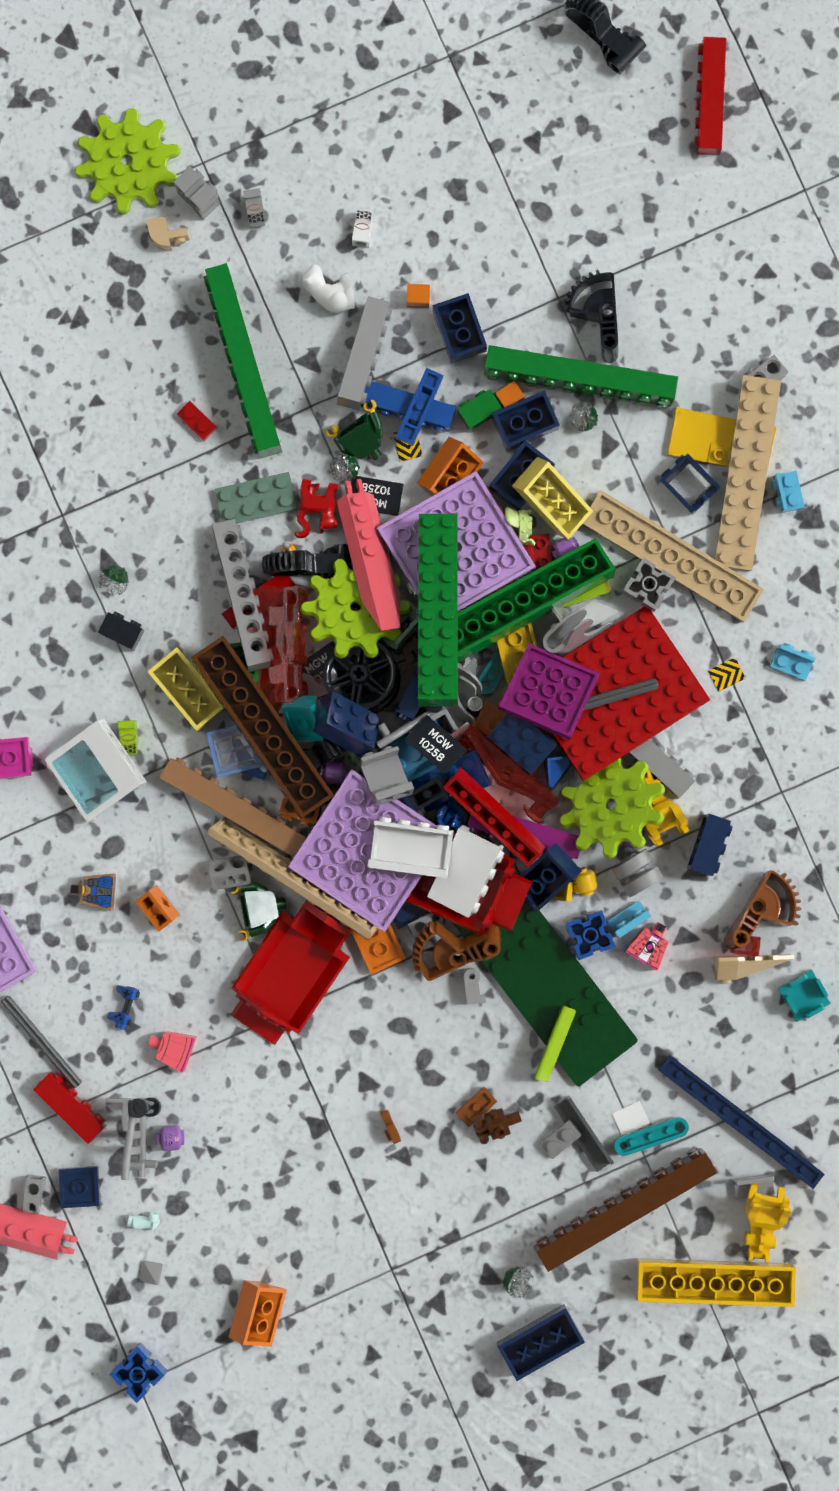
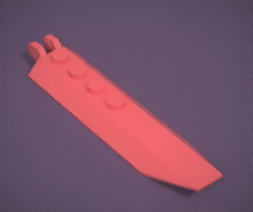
(370, 556)
(33, 1232)

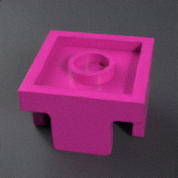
(15, 758)

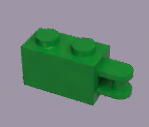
(479, 409)

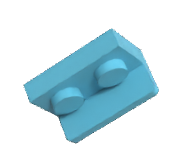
(788, 491)
(792, 661)
(628, 919)

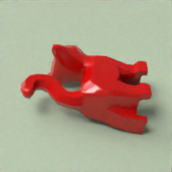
(316, 504)

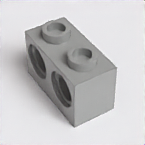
(762, 371)
(229, 872)

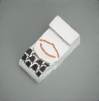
(362, 229)

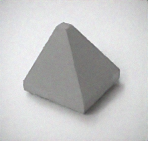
(151, 1272)

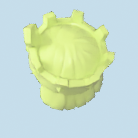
(521, 524)

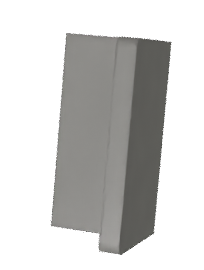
(764, 1185)

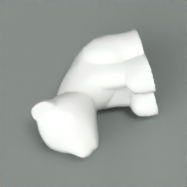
(335, 297)

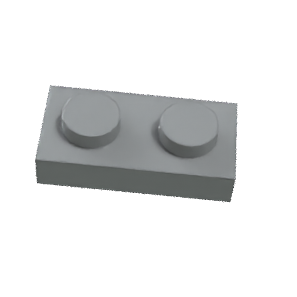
(561, 1139)

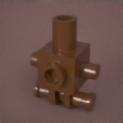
(494, 1124)

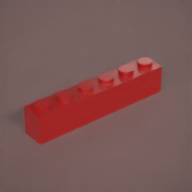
(710, 95)
(494, 817)

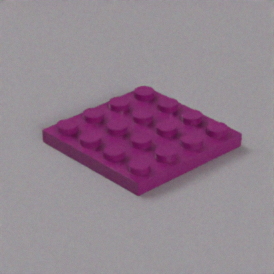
(549, 691)

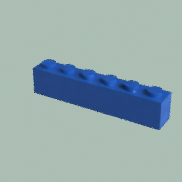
(396, 402)

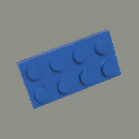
(469, 762)

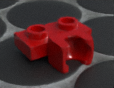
(541, 552)

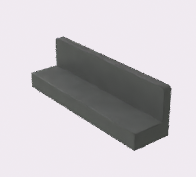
(588, 1140)

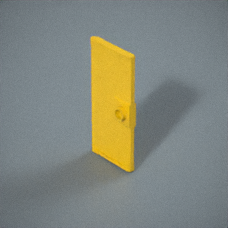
(703, 437)

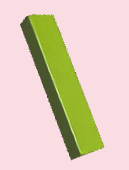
(555, 1043)

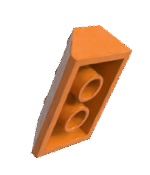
(449, 466)
(257, 1313)

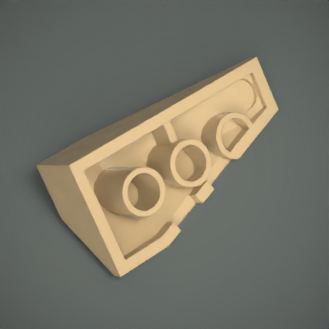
(737, 967)

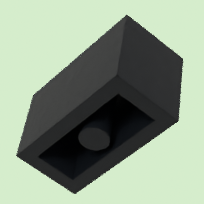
(121, 631)
(428, 792)

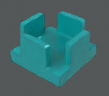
(301, 718)
(804, 995)

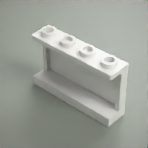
(411, 847)
(469, 870)

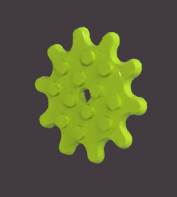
(132, 180)
(337, 619)
(622, 822)

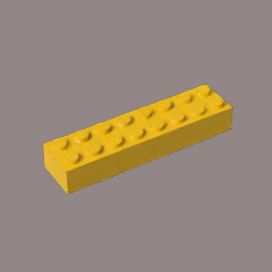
(715, 1282)

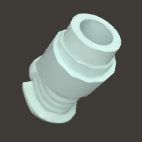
(141, 1222)

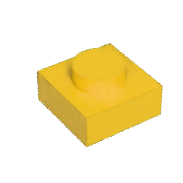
(565, 894)

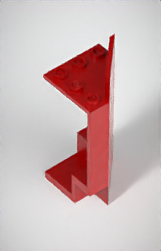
(290, 972)

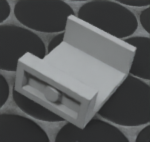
(385, 775)

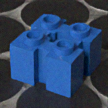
(595, 924)
(138, 1384)

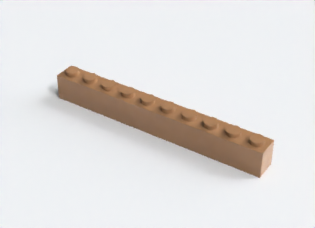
(232, 807)

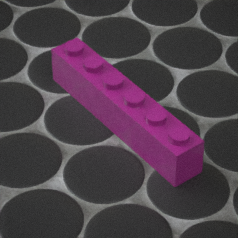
(546, 835)

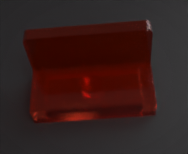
(751, 949)

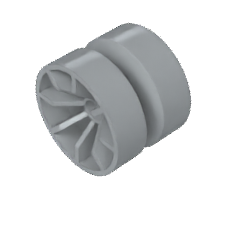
(634, 868)

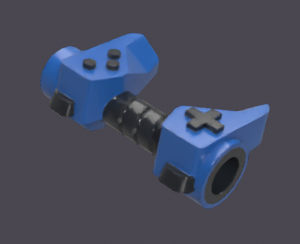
(123, 1018)

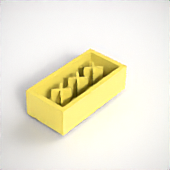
(552, 498)
(186, 689)

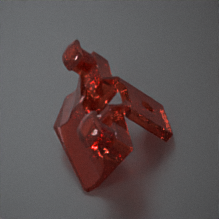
(287, 641)
(519, 781)

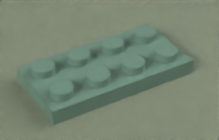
(256, 498)

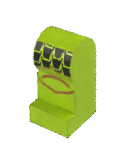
(129, 736)

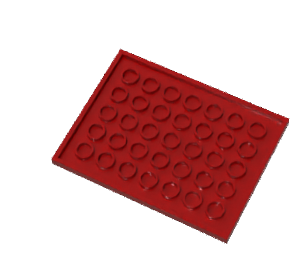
(624, 656)

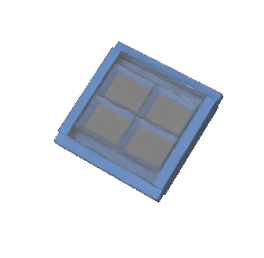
(231, 752)

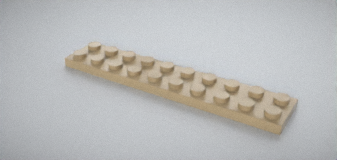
(747, 472)
(670, 553)
(276, 864)

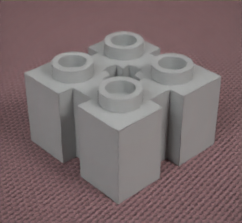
(197, 192)
(660, 582)

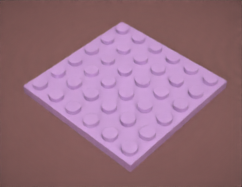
(487, 545)
(341, 846)

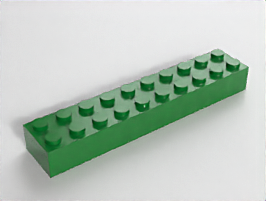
(241, 355)
(580, 376)
(532, 597)
(438, 610)

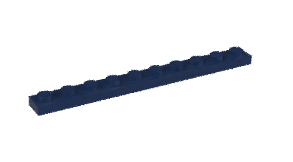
(741, 1122)

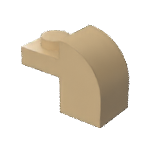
(162, 236)

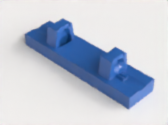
(419, 406)

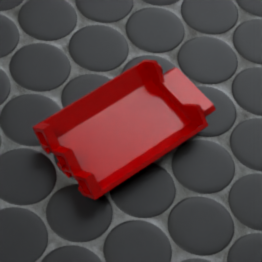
(497, 907)

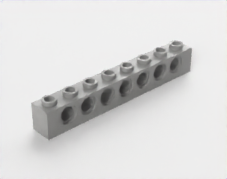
(254, 659)

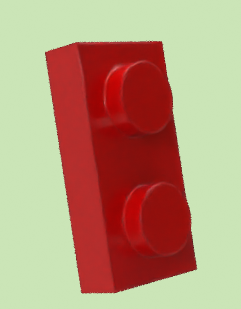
(196, 420)

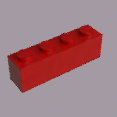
(70, 1107)

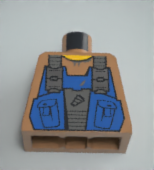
(96, 891)

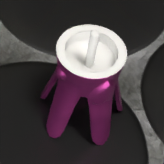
(474, 704)

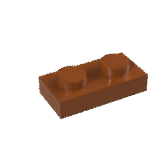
(477, 1105)

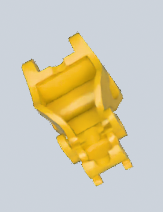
(672, 815)
(764, 1216)

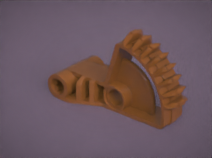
(769, 911)
(471, 949)

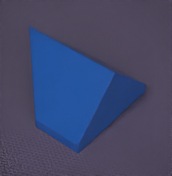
(554, 769)

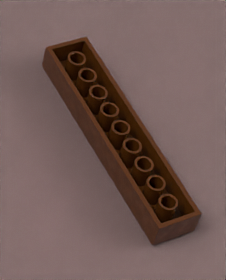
(261, 727)
(625, 1208)

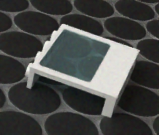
(94, 770)

